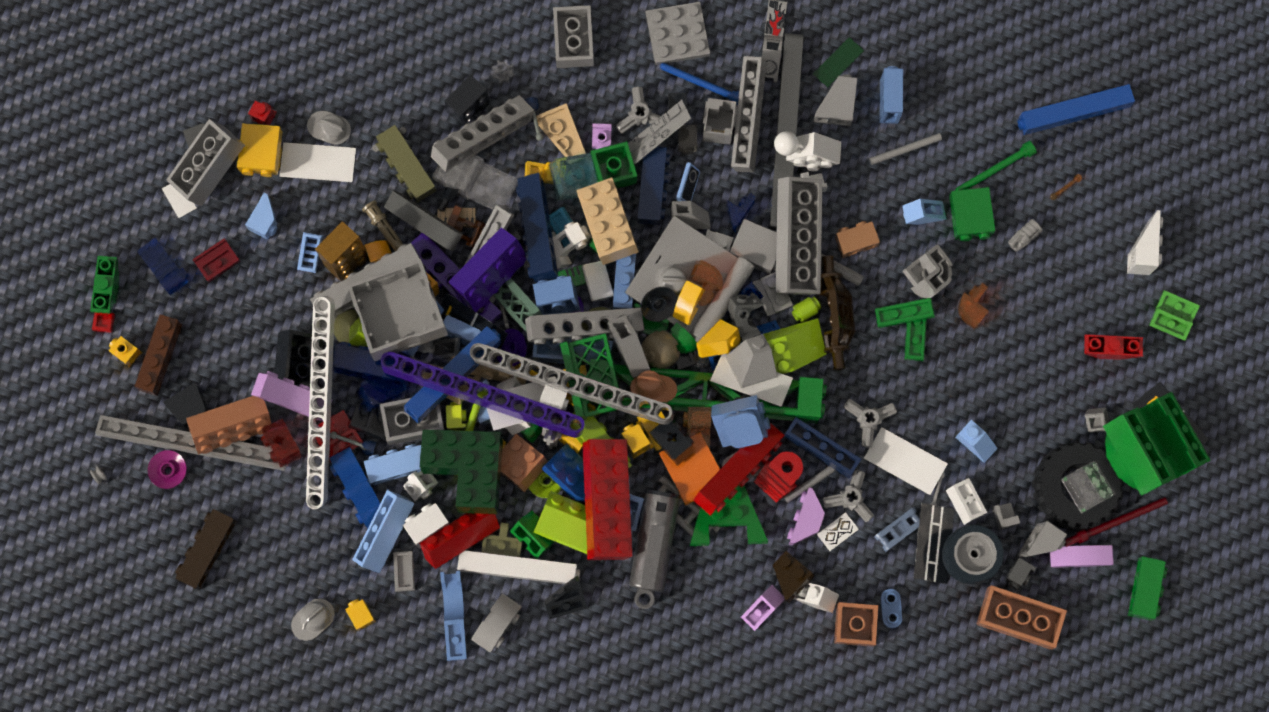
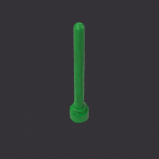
(1026, 150)

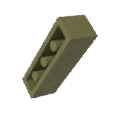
(405, 163)

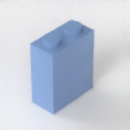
(891, 95)

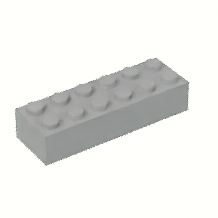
(799, 236)

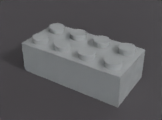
(205, 162)

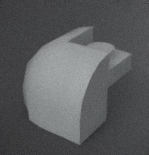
(929, 272)

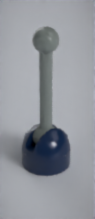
(533, 102)
(367, 446)

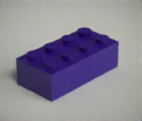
(488, 270)

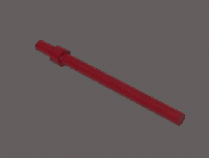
(1082, 536)

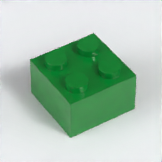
(615, 162)

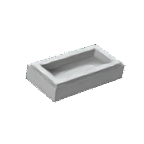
(404, 571)

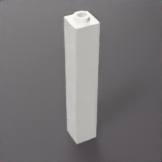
(517, 567)

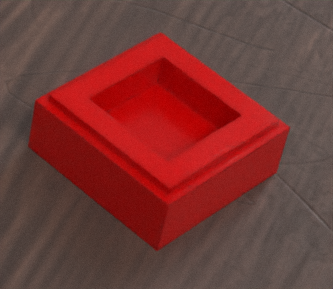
(103, 322)

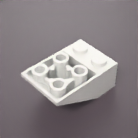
(1145, 255)

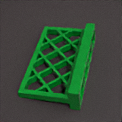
(573, 366)

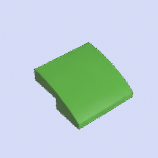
(1174, 315)

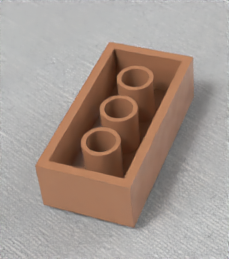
(228, 424)
(1021, 617)

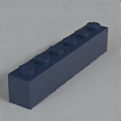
(537, 228)

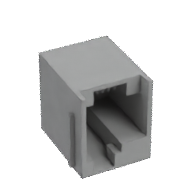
(719, 120)

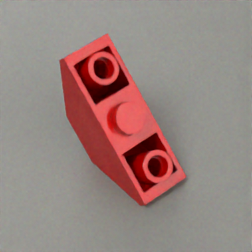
(1113, 347)

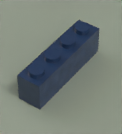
(651, 188)
(822, 447)

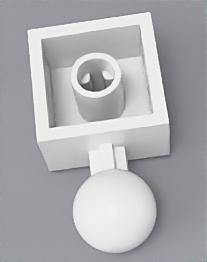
(808, 150)

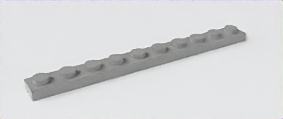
(182, 441)

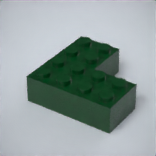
(471, 456)

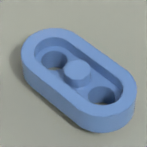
(891, 608)

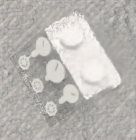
(1088, 486)

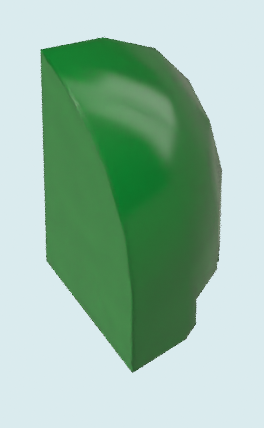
(685, 340)

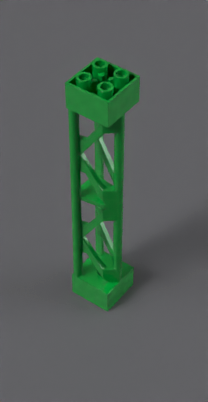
(808, 397)

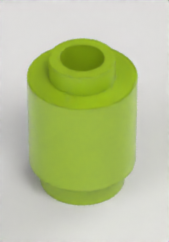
(806, 309)

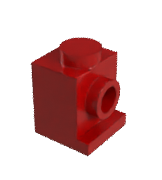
(262, 113)

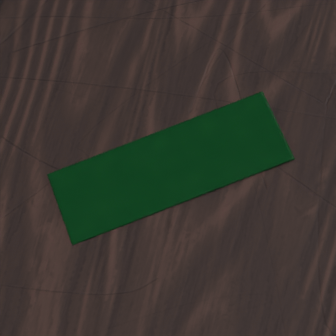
(838, 62)

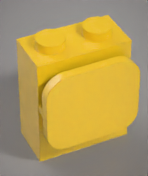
(261, 150)

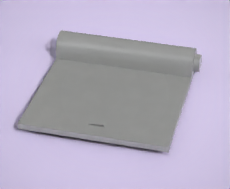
(683, 247)

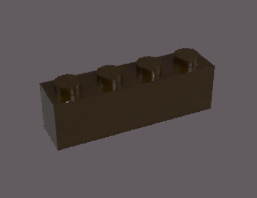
(206, 549)

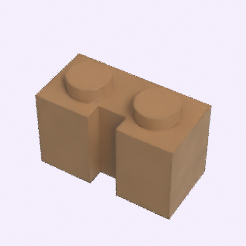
(856, 239)

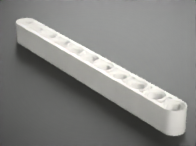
(316, 411)

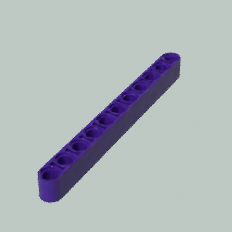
(475, 387)

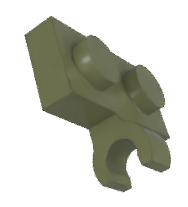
(502, 544)

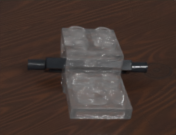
(476, 182)

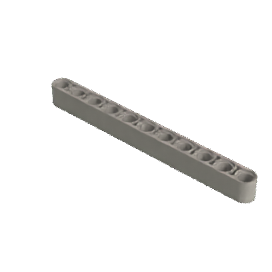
(578, 390)

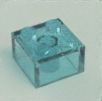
(572, 174)

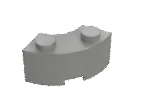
(491, 630)

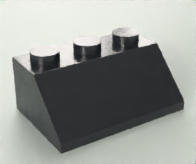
(294, 356)

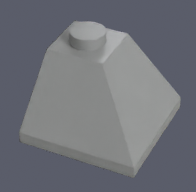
(752, 361)
(1042, 540)

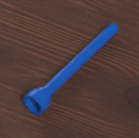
(732, 96)

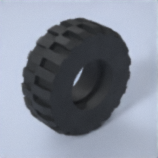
(1050, 495)

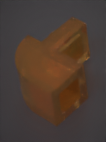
(709, 278)
(969, 309)

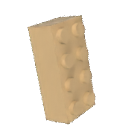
(607, 221)

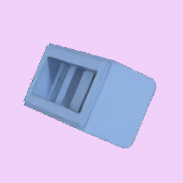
(303, 251)

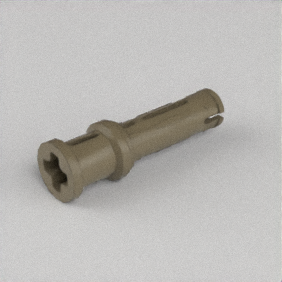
(379, 220)

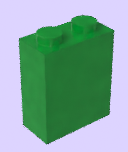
(972, 214)

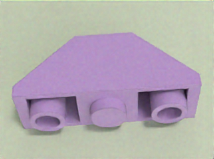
(808, 518)

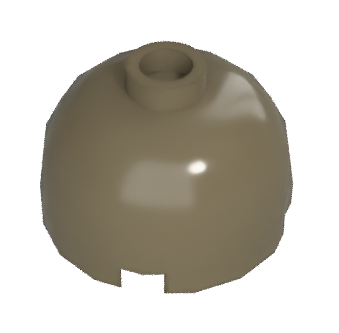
(660, 350)

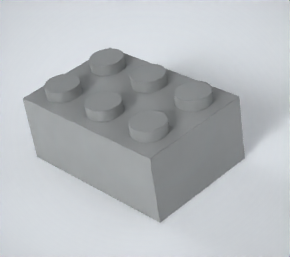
(573, 36)
(402, 428)

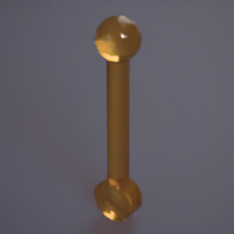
(1077, 178)

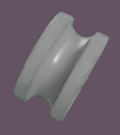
(98, 475)

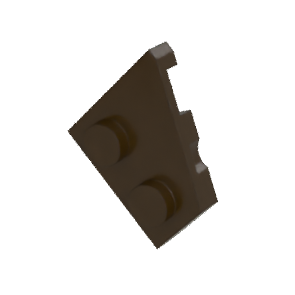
(791, 575)

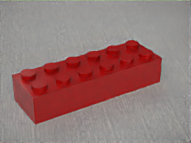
(607, 499)

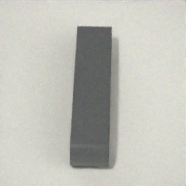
(423, 220)

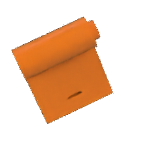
(694, 471)

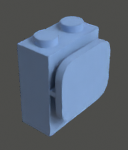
(740, 422)

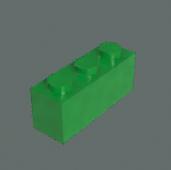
(1147, 588)

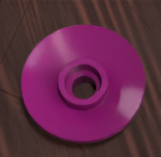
(158, 466)

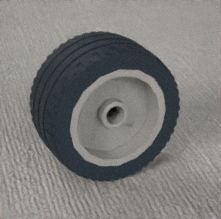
(985, 547)

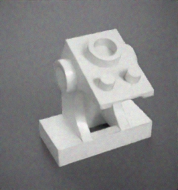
(578, 238)

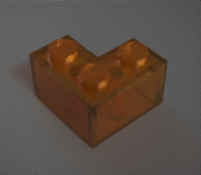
(698, 420)

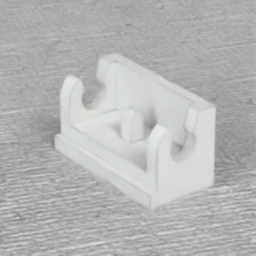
(966, 501)

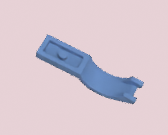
(454, 616)

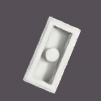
(597, 281)

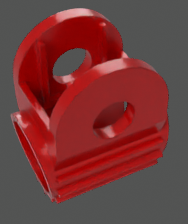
(777, 482)

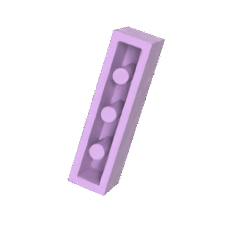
(284, 393)

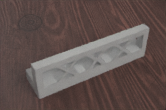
(499, 218)

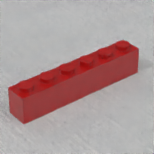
(736, 471)

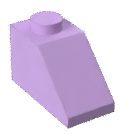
(763, 607)

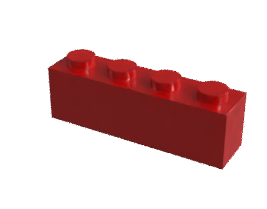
(458, 537)

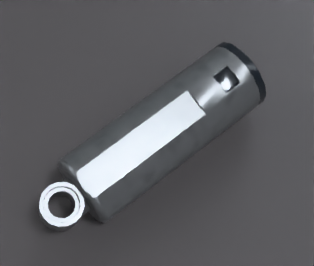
(654, 544)

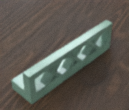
(522, 299)

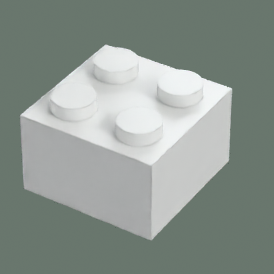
(425, 523)

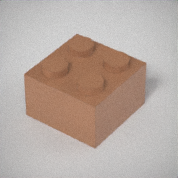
(521, 462)
(856, 624)

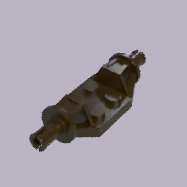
(841, 313)

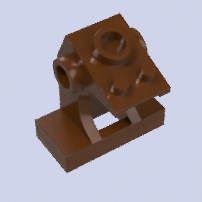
(458, 223)

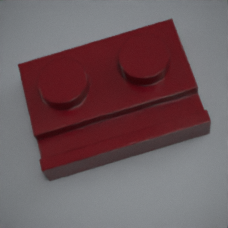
(216, 260)

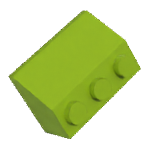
(563, 522)

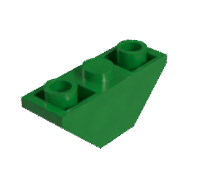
(105, 285)

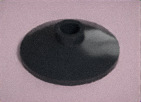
(663, 308)

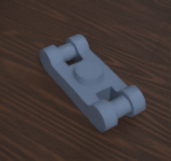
(898, 529)

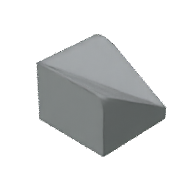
(1096, 419)

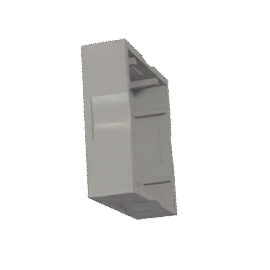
(397, 309)

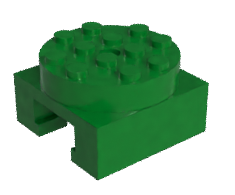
(1153, 445)

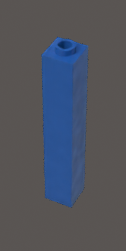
(1076, 109)
(462, 364)

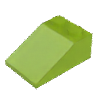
(796, 345)

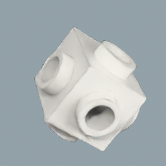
(420, 485)

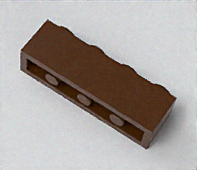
(158, 355)

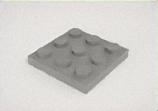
(677, 33)

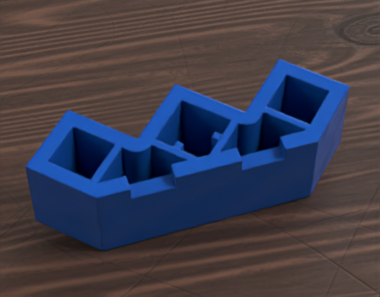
(356, 485)

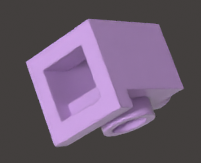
(601, 130)

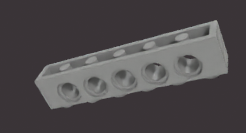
(748, 114)
(481, 133)
(536, 324)

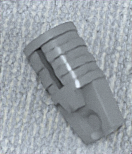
(1025, 235)

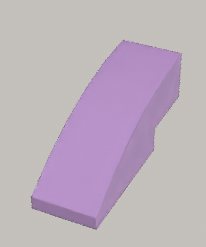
(1082, 556)

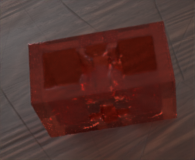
(288, 450)

